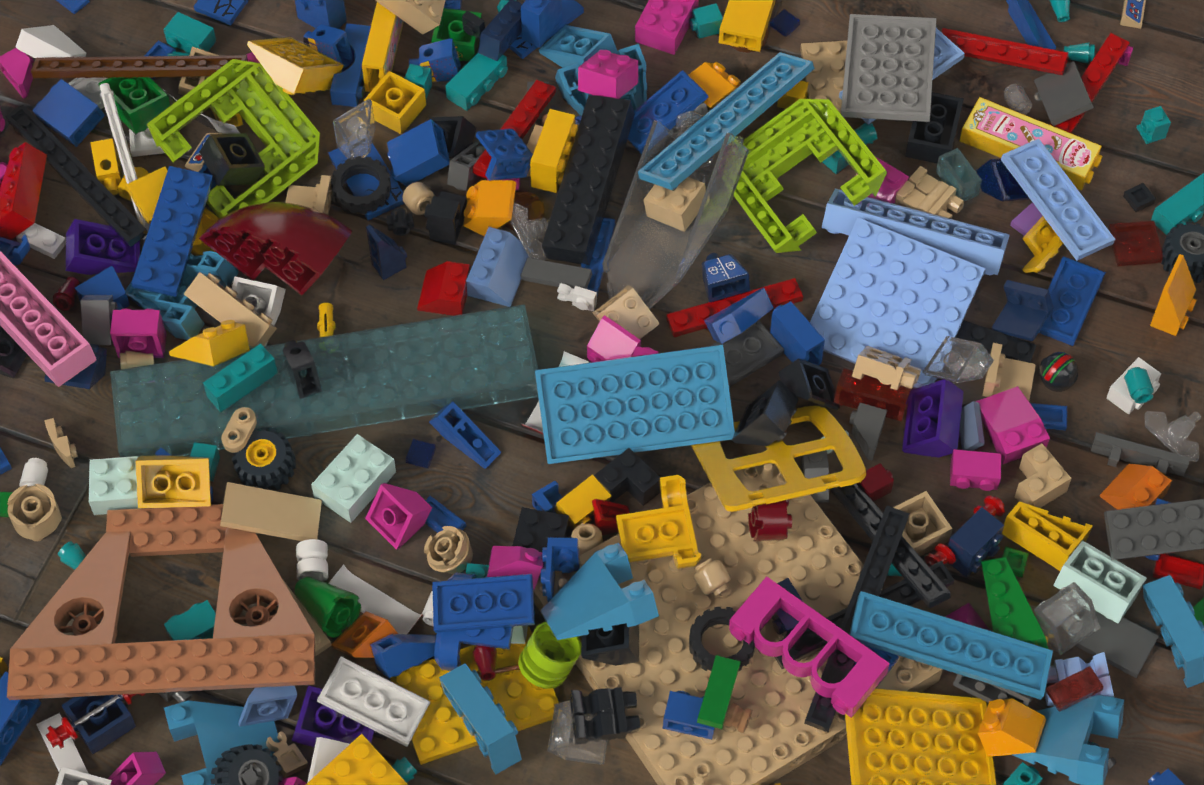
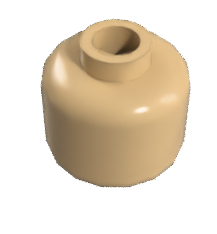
(417, 197)
(588, 537)
(712, 577)

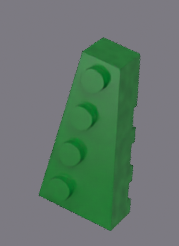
(1008, 605)

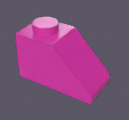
(17, 69)
(139, 769)

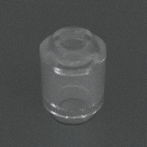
(1017, 99)

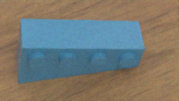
(1179, 627)
(482, 717)

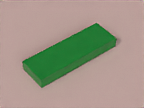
(718, 692)

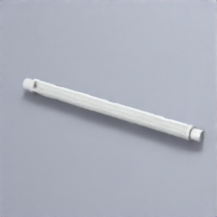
(121, 143)

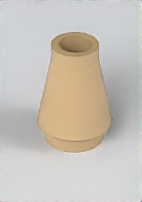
(135, 359)

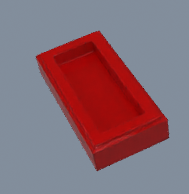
(1181, 570)

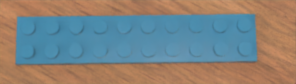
(728, 116)

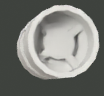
(312, 559)

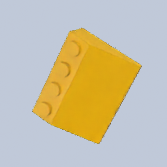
(295, 65)

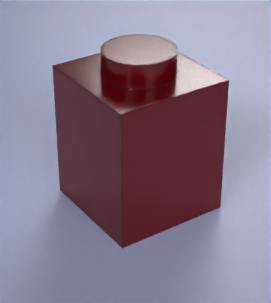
(877, 482)

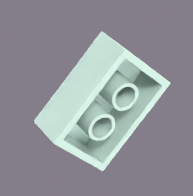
(353, 478)
(1104, 580)

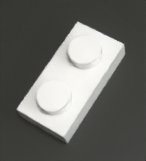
(43, 240)

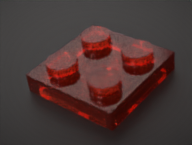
(1136, 243)

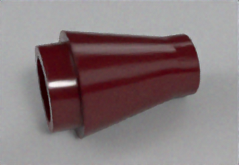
(65, 296)
(486, 661)

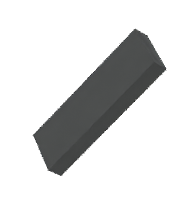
(555, 273)

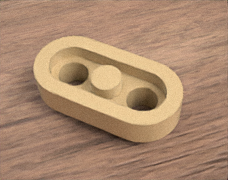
(239, 428)

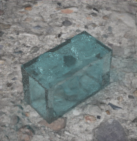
(958, 172)

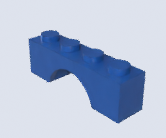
(348, 85)

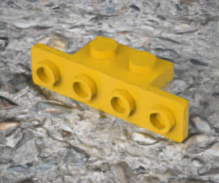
(1043, 244)

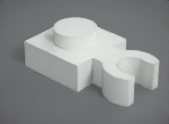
(580, 297)

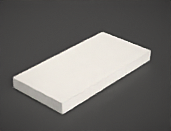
(373, 701)

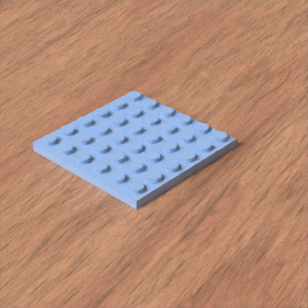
(894, 297)

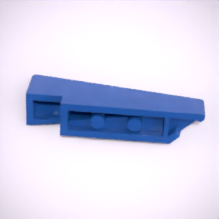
(1029, 24)

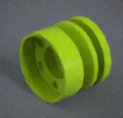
(546, 659)

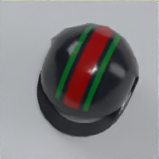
(1058, 371)

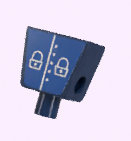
(724, 277)

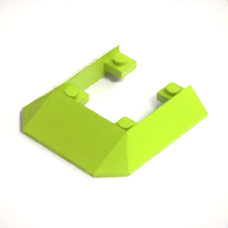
(269, 112)
(783, 143)

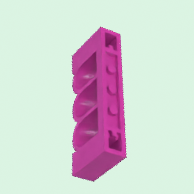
(845, 695)

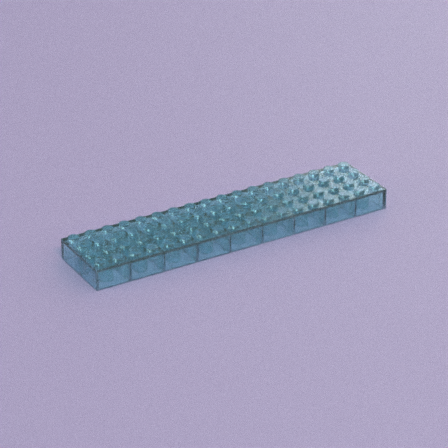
(362, 376)

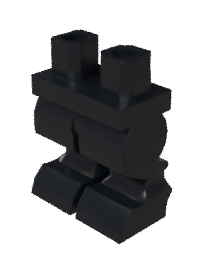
(608, 714)

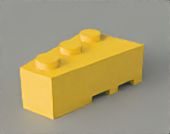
(1043, 534)

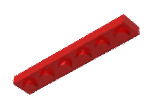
(1009, 52)
(1098, 73)
(521, 118)
(693, 318)

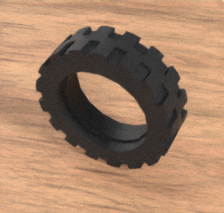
(361, 166)
(707, 620)

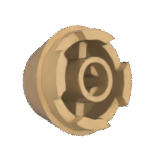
(448, 550)

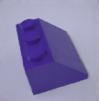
(933, 419)

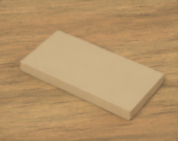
(270, 512)

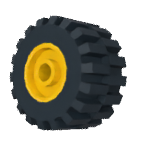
(265, 460)

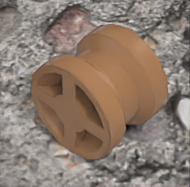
(738, 717)

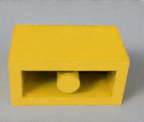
(578, 502)

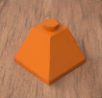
(361, 634)

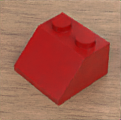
(445, 289)

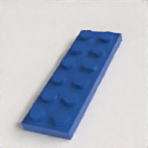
(172, 231)

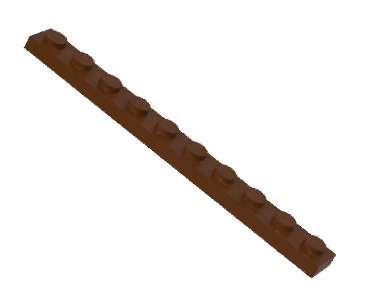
(130, 66)

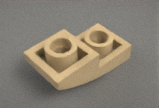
(61, 443)

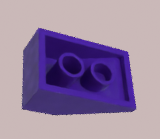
(97, 247)
(321, 721)

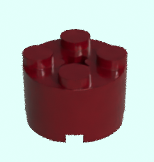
(770, 521)

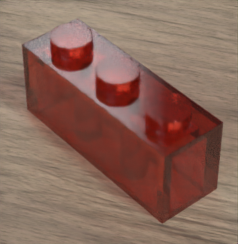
(872, 392)

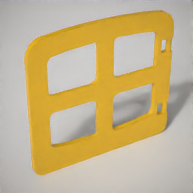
(737, 497)

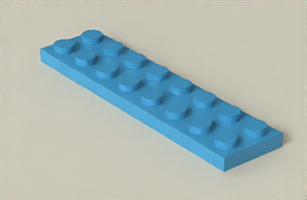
(951, 645)

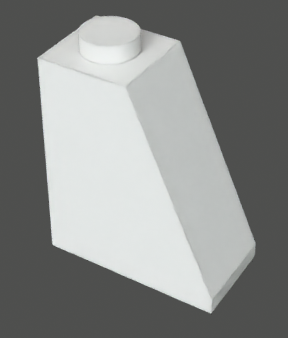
(47, 42)

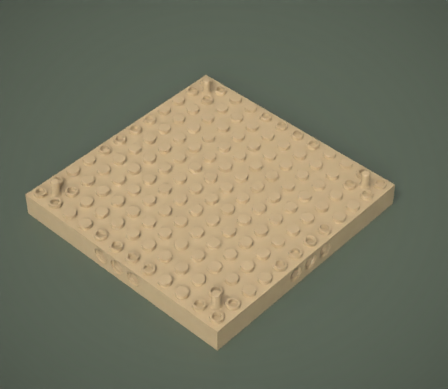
(776, 737)

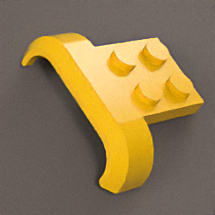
(662, 530)

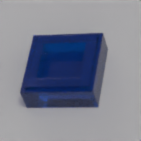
(785, 23)
(420, 453)

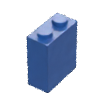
(539, 20)
(68, 112)
(418, 153)
(796, 334)

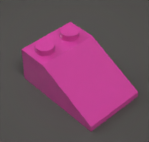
(1012, 424)

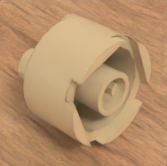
(34, 511)

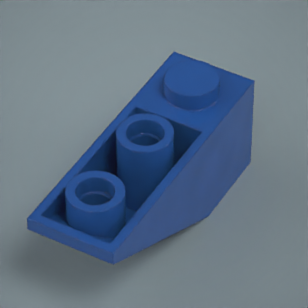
(402, 651)

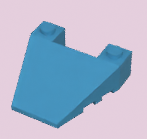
(568, 82)
(179, 312)
(596, 600)
(217, 732)
(1066, 736)

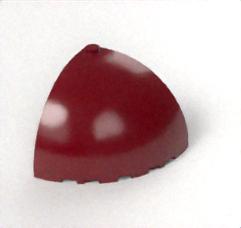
(282, 237)

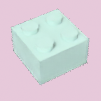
(112, 484)

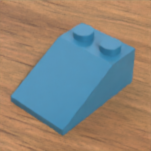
(576, 45)

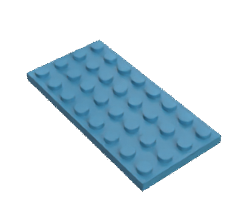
(635, 404)

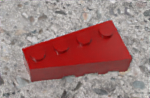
(21, 190)

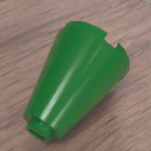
(328, 605)

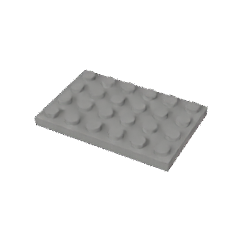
(889, 68)

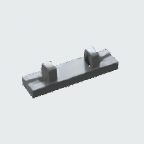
(1139, 454)

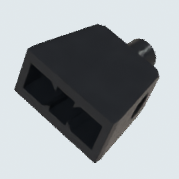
(297, 359)

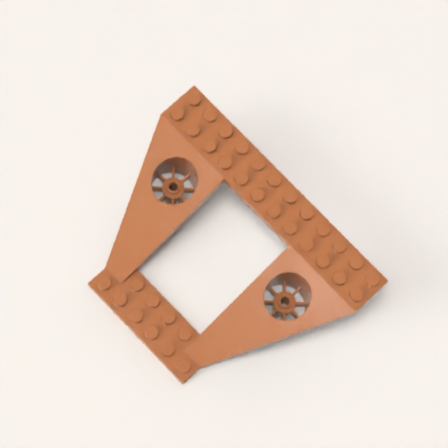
(262, 654)

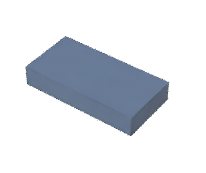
(971, 427)

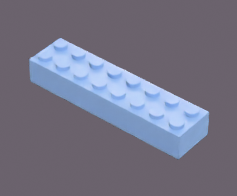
(951, 236)

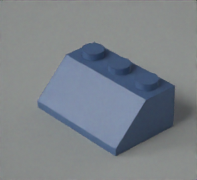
(497, 268)

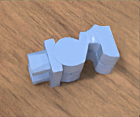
(1070, 666)

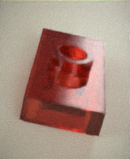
(1074, 688)

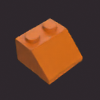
(1136, 487)

